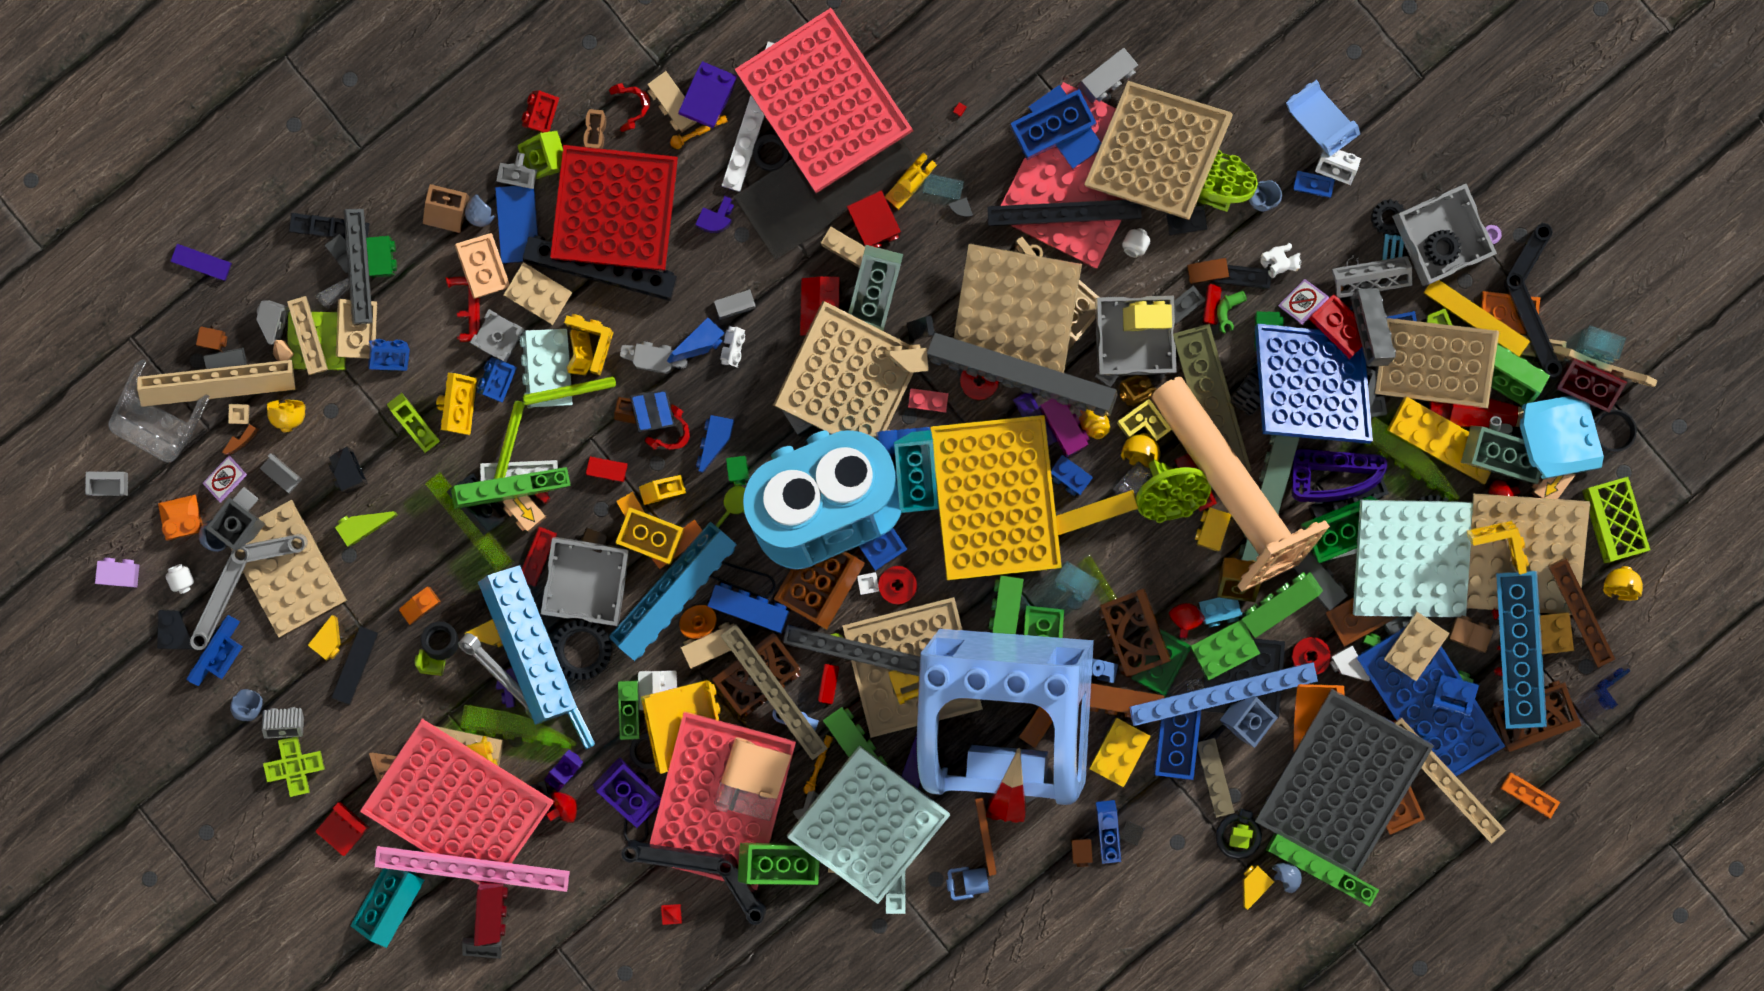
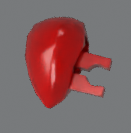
(1500, 487)
(1186, 617)
(564, 806)

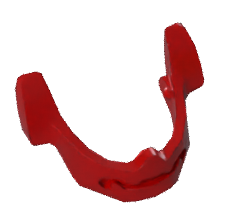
(645, 102)
(682, 440)

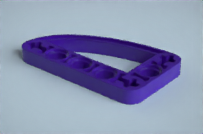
(1330, 465)

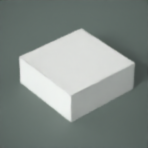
(868, 583)

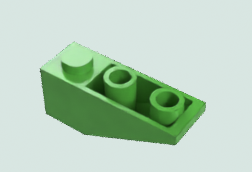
(628, 709)

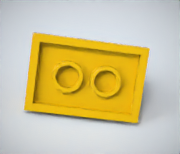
(457, 403)

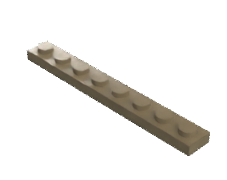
(774, 692)

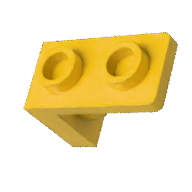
(582, 352)

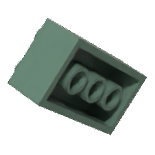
(875, 286)
(1499, 454)

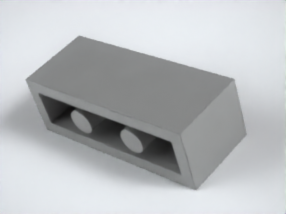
(1108, 76)

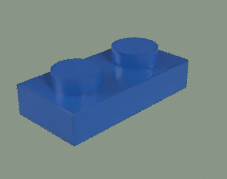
(1313, 184)

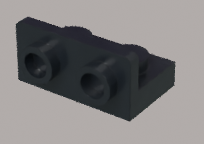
(1180, 225)

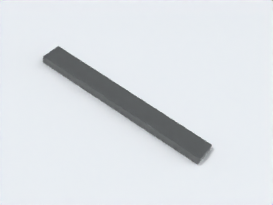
(852, 650)

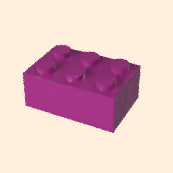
(1064, 427)

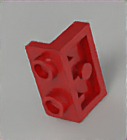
(540, 111)

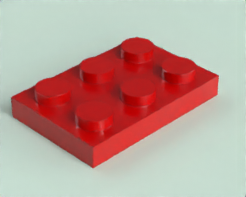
(1338, 325)

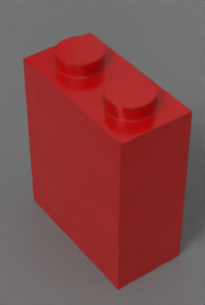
(874, 220)

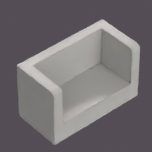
(106, 484)

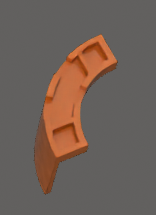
(1307, 704)

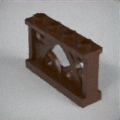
(1141, 607)
(730, 675)
(1561, 724)

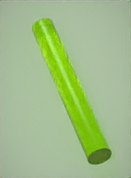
(1099, 576)

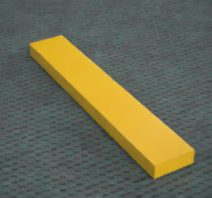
(1476, 316)
(1096, 512)

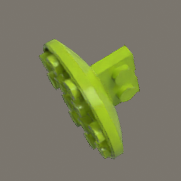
(1228, 182)
(1172, 492)

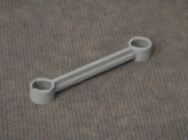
(471, 645)

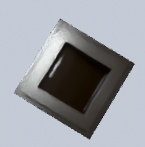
(594, 537)

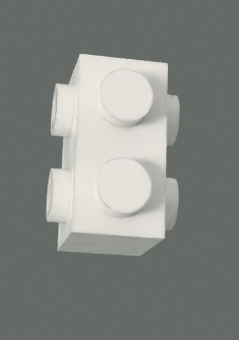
(1339, 166)

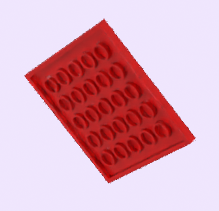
(614, 207)

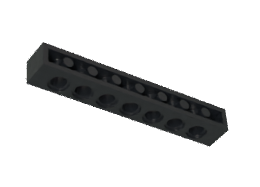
(607, 276)

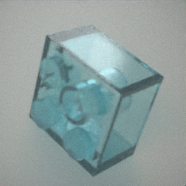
(1600, 344)
(1076, 582)

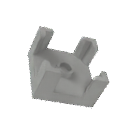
(497, 336)

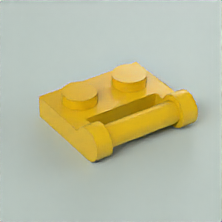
(902, 680)

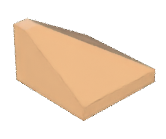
(282, 351)

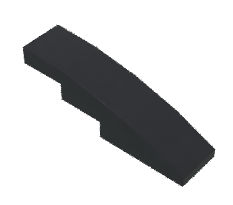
(318, 225)
(1322, 508)

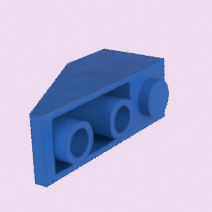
(718, 435)
(1108, 831)

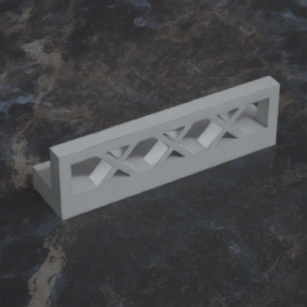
(1373, 273)

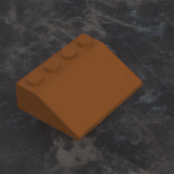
(820, 588)

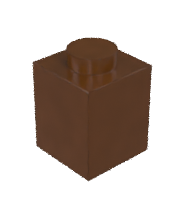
(1081, 852)

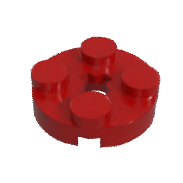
(977, 392)
(906, 578)
(1309, 645)

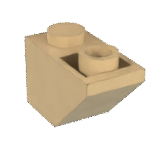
(909, 359)

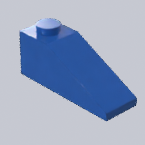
(698, 342)

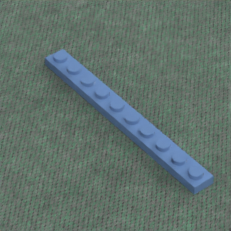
(1223, 694)

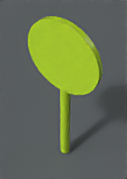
(733, 502)

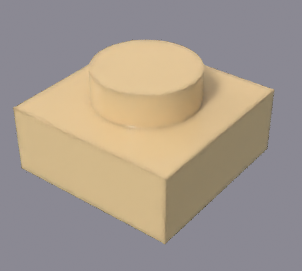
(238, 414)

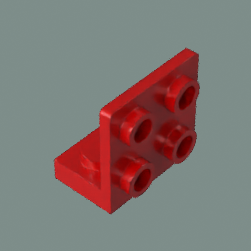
(342, 829)

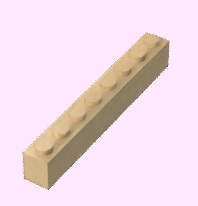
(216, 383)

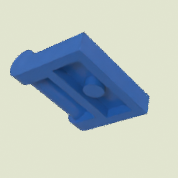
(1458, 690)

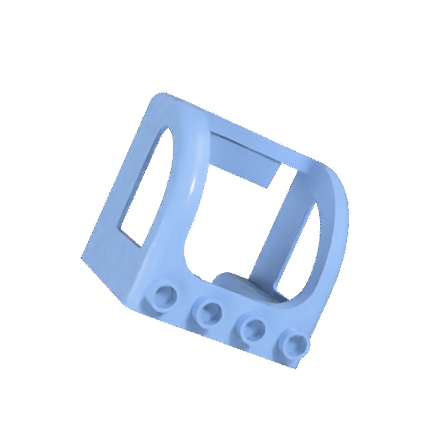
(1009, 669)

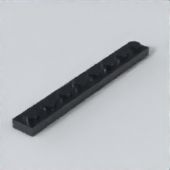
(1063, 212)

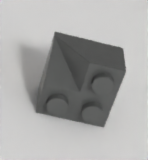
(235, 525)

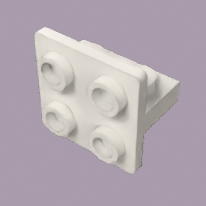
(655, 682)

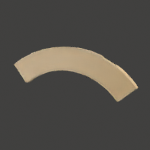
(1613, 370)

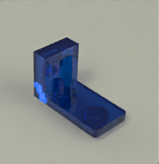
(1605, 698)

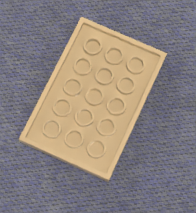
(1439, 363)
(292, 585)

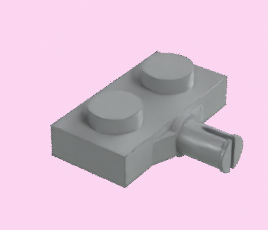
(516, 173)

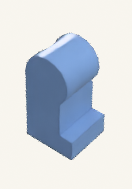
(1104, 670)

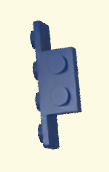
(218, 654)

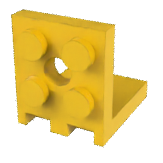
(596, 328)
(1501, 531)

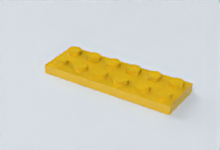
(1434, 436)

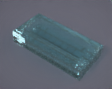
(943, 187)

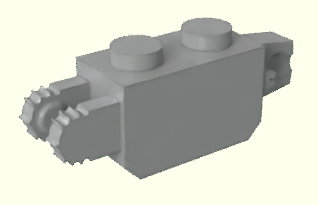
(651, 358)

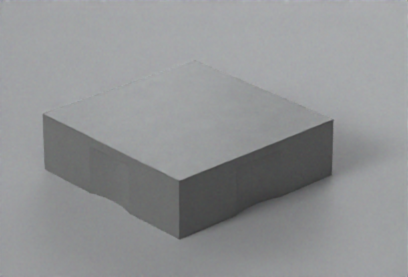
(1448, 211)
(1132, 351)
(585, 581)

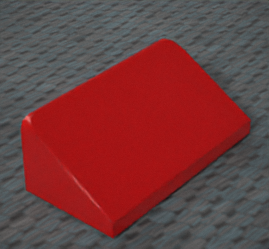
(1212, 300)
(606, 469)
(828, 684)

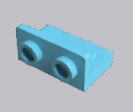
(1220, 609)

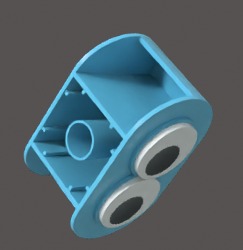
(822, 498)

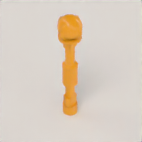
(677, 141)
(810, 786)

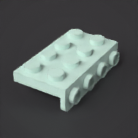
(546, 363)

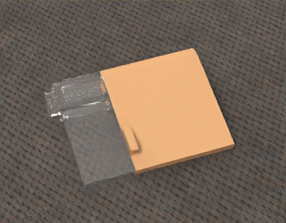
(751, 779)

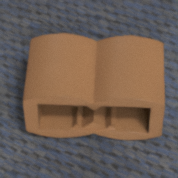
(595, 125)
(1470, 634)

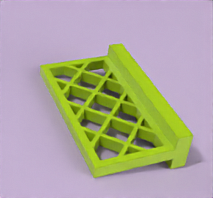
(1600, 520)

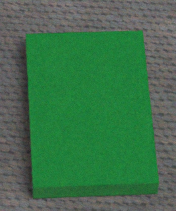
(1161, 677)

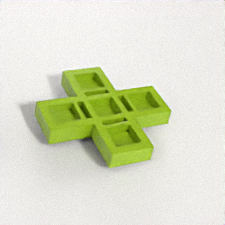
(293, 766)

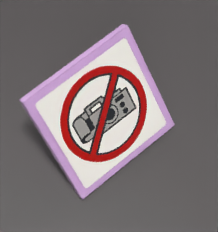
(1303, 301)
(224, 479)

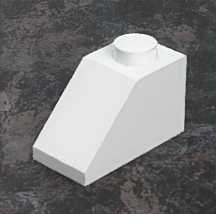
(1347, 664)

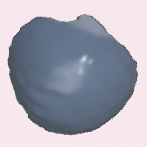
(1266, 196)
(478, 212)
(209, 540)
(246, 705)
(1289, 875)

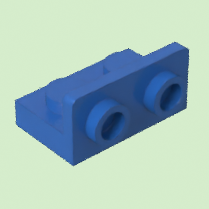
(388, 355)
(496, 379)
(1070, 475)

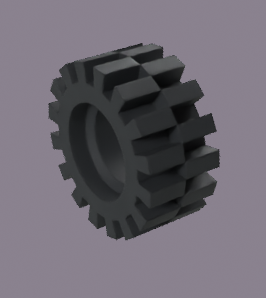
(1377, 216)
(1453, 244)

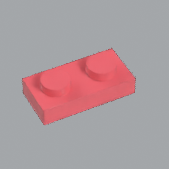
(928, 400)

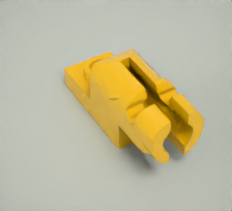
(909, 182)

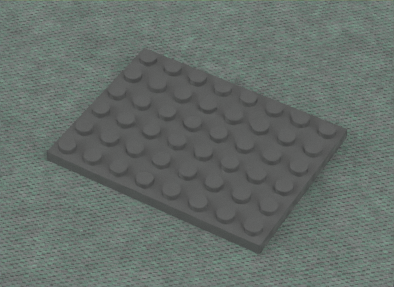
(1344, 782)

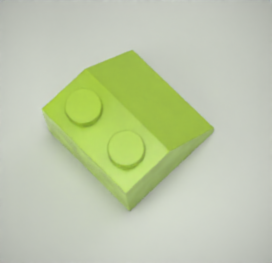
(542, 153)

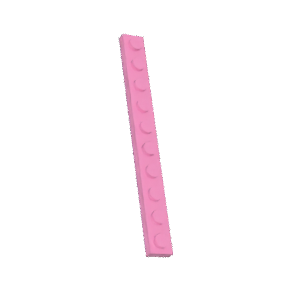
(472, 869)

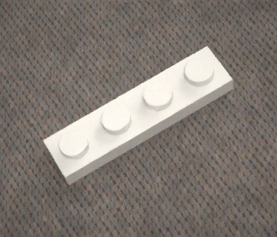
(517, 468)

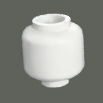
(1136, 242)
(179, 578)

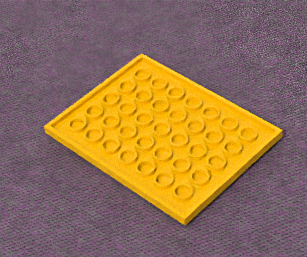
(995, 497)

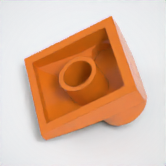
(180, 517)

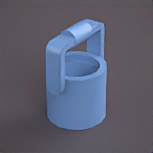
(974, 881)

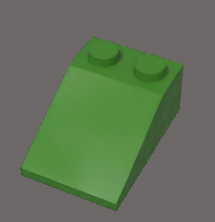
(1043, 622)

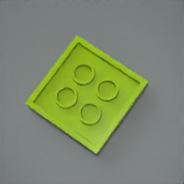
(327, 331)

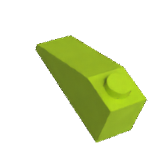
(413, 422)
(358, 527)

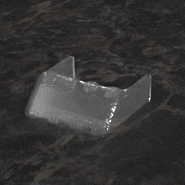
(149, 425)

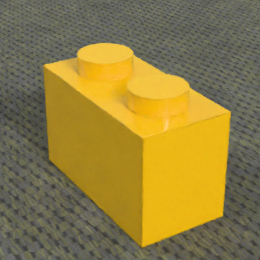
(1213, 529)

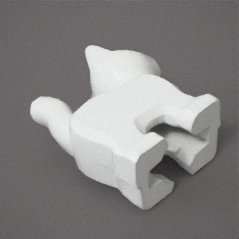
(1279, 261)

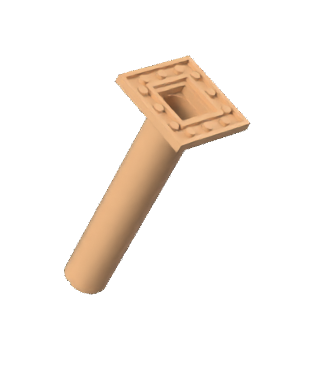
(1234, 486)

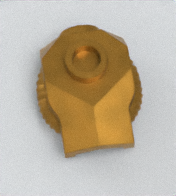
(1136, 390)

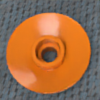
(695, 616)

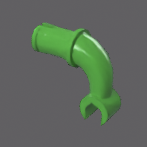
(1226, 304)

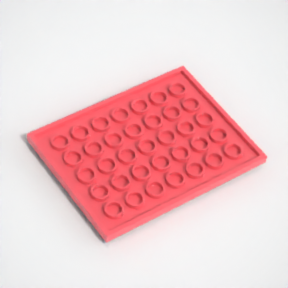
(823, 100)
(1052, 180)
(455, 800)
(687, 804)

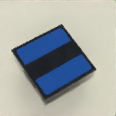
(652, 411)

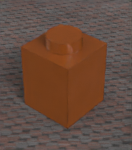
(211, 339)

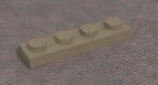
(1215, 778)

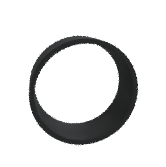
(1633, 429)

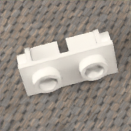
(732, 355)

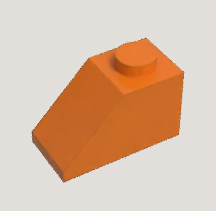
(419, 605)

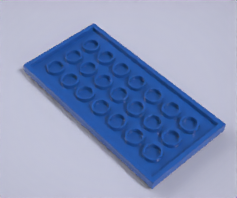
(1456, 739)

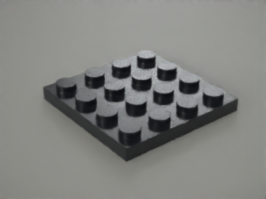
(1269, 660)

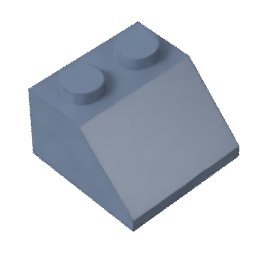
(1249, 720)

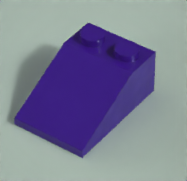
(708, 95)
(627, 792)

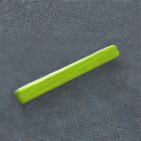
(569, 390)
(509, 439)

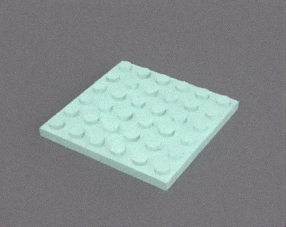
(1412, 558)
(868, 824)

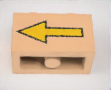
(1551, 487)
(525, 511)

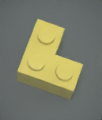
(1143, 317)
(1145, 416)

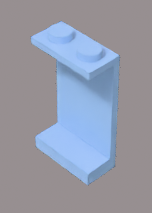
(1322, 118)

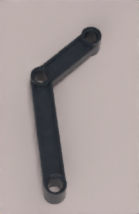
(1524, 305)
(701, 862)

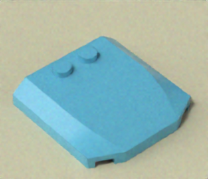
(1561, 436)

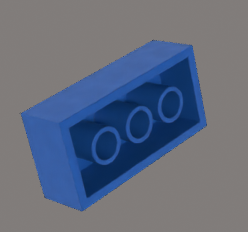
(1053, 124)
(749, 609)
(1177, 746)

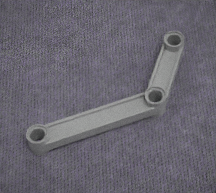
(231, 576)

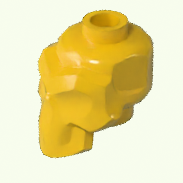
(1094, 425)

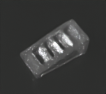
(333, 293)

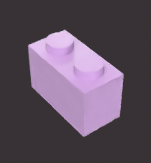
(117, 574)

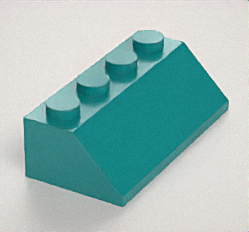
(916, 472)
(387, 905)

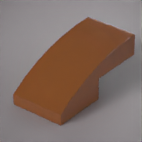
(1208, 271)
(236, 444)

